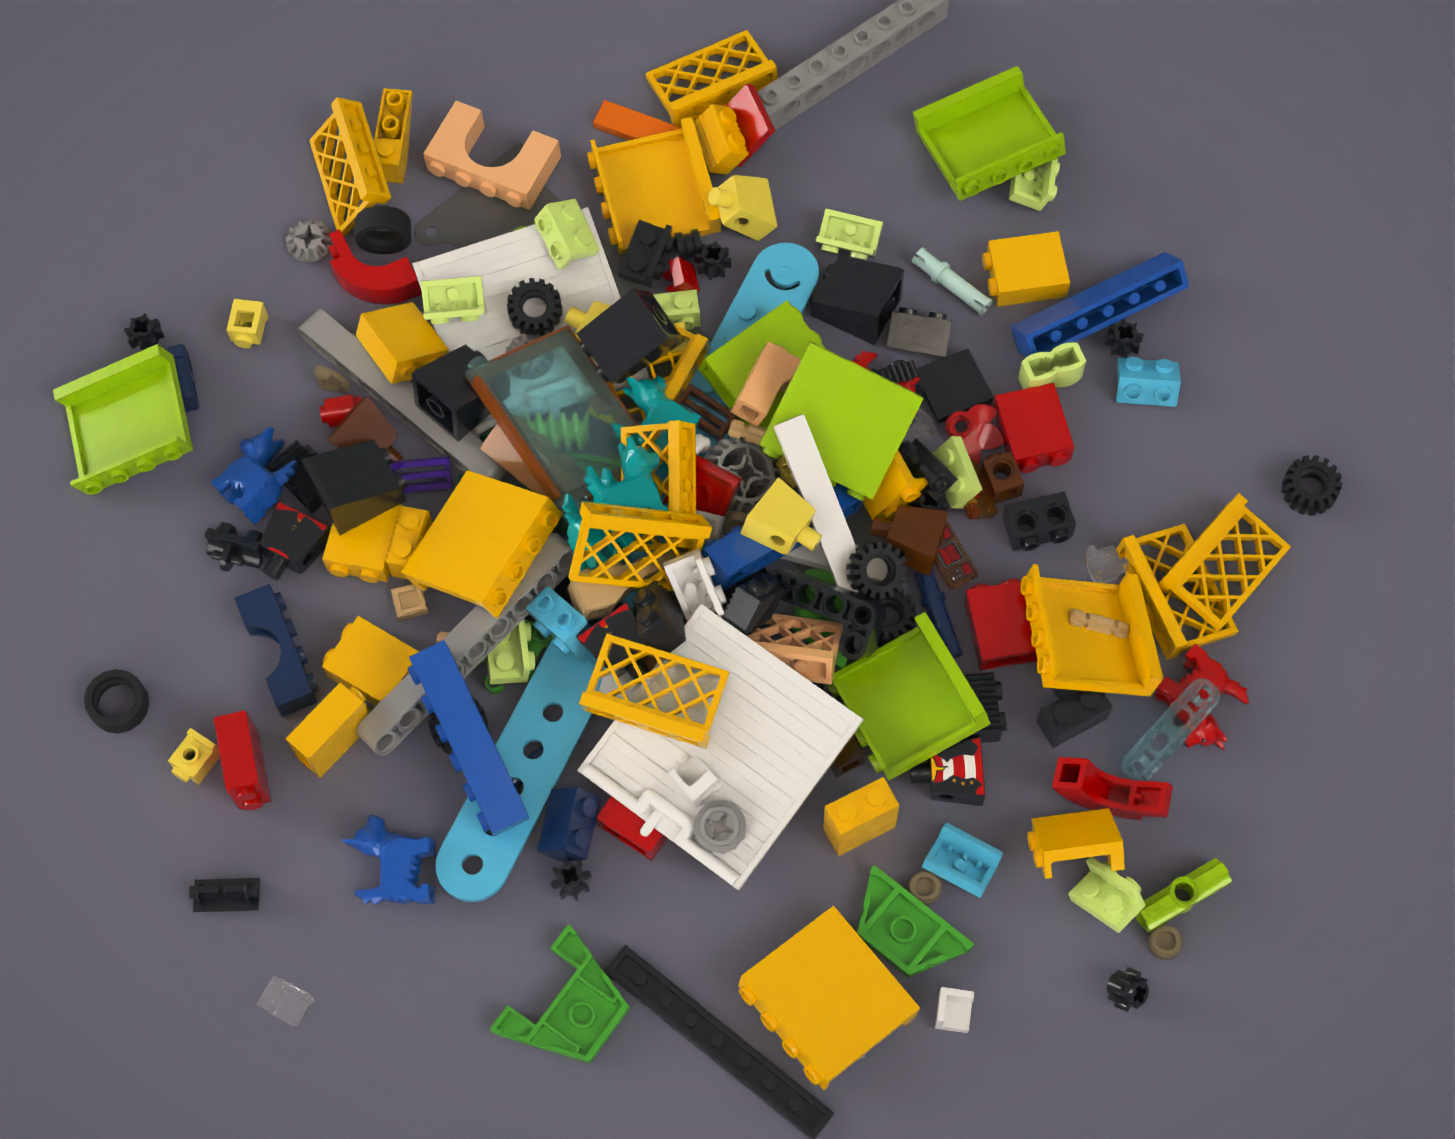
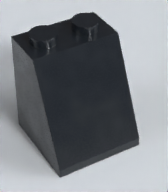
(858, 296)
(629, 336)
(447, 395)
(355, 483)

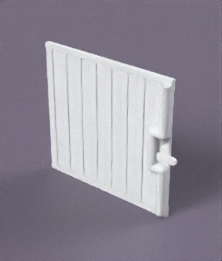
(505, 263)
(764, 747)

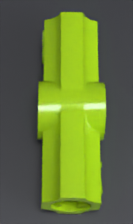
(1198, 884)

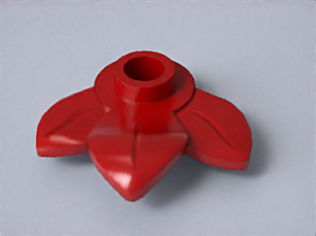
(979, 432)

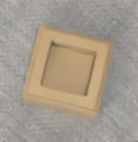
(409, 602)

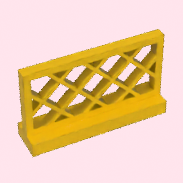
(720, 90)
(361, 162)
(684, 369)
(681, 462)
(633, 520)
(1211, 540)
(1161, 616)
(638, 713)

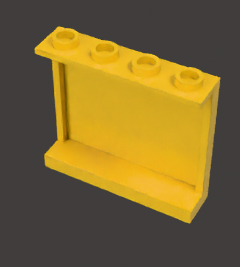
(656, 182)
(483, 541)
(1085, 658)
(827, 997)

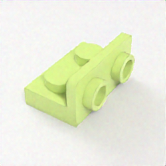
(681, 307)
(510, 658)
(1108, 895)

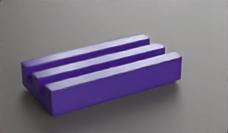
(423, 486)

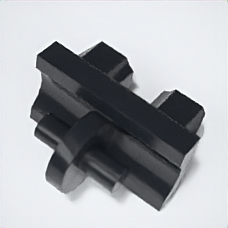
(232, 549)

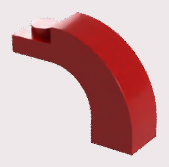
(372, 284)
(1094, 789)

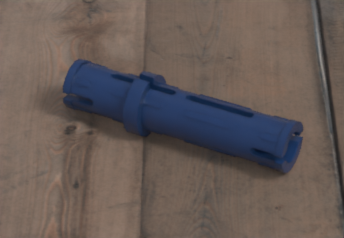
(933, 601)

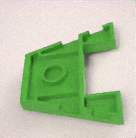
(580, 1015)

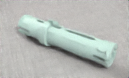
(941, 273)

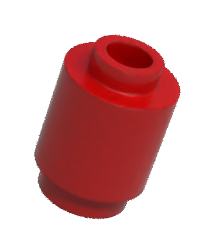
(337, 408)

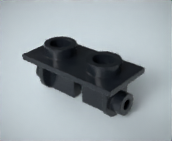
(925, 465)
(225, 895)

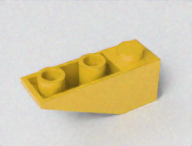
(393, 133)

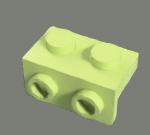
(1036, 186)
(566, 232)
(849, 234)
(453, 298)
(957, 461)

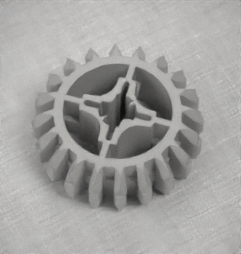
(750, 464)

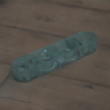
(1174, 733)

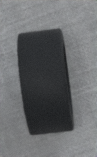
(386, 218)
(103, 683)

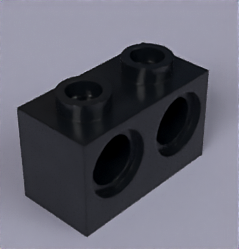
(1036, 515)

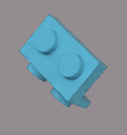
(1148, 381)
(558, 619)
(963, 860)

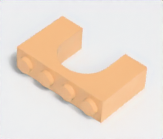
(514, 182)
(766, 379)

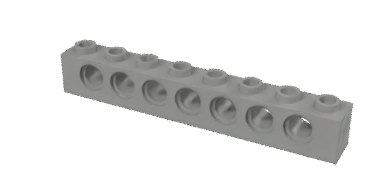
(849, 57)

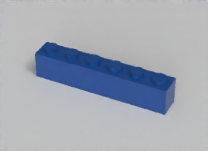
(1101, 305)
(740, 557)
(469, 738)

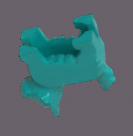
(660, 409)
(636, 488)
(595, 535)

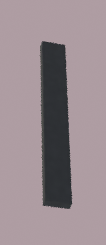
(719, 1043)

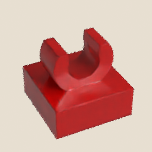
(682, 274)

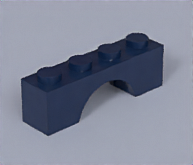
(288, 683)

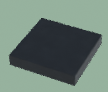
(954, 385)

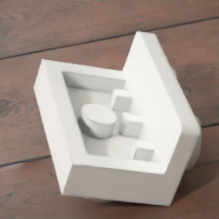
(693, 583)

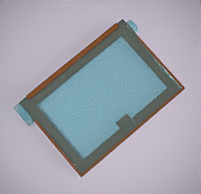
(554, 412)

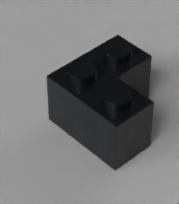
(1072, 714)

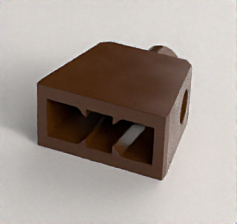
(365, 424)
(915, 533)

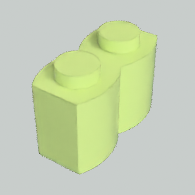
(1060, 366)

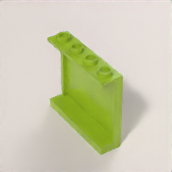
(987, 133)
(731, 363)
(851, 415)
(125, 419)
(909, 700)

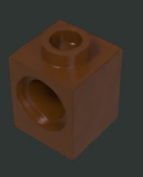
(1002, 489)

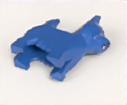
(249, 482)
(398, 863)

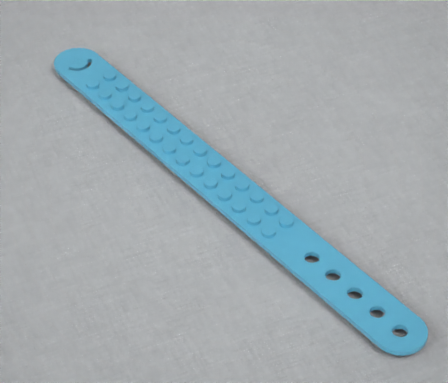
(564, 678)

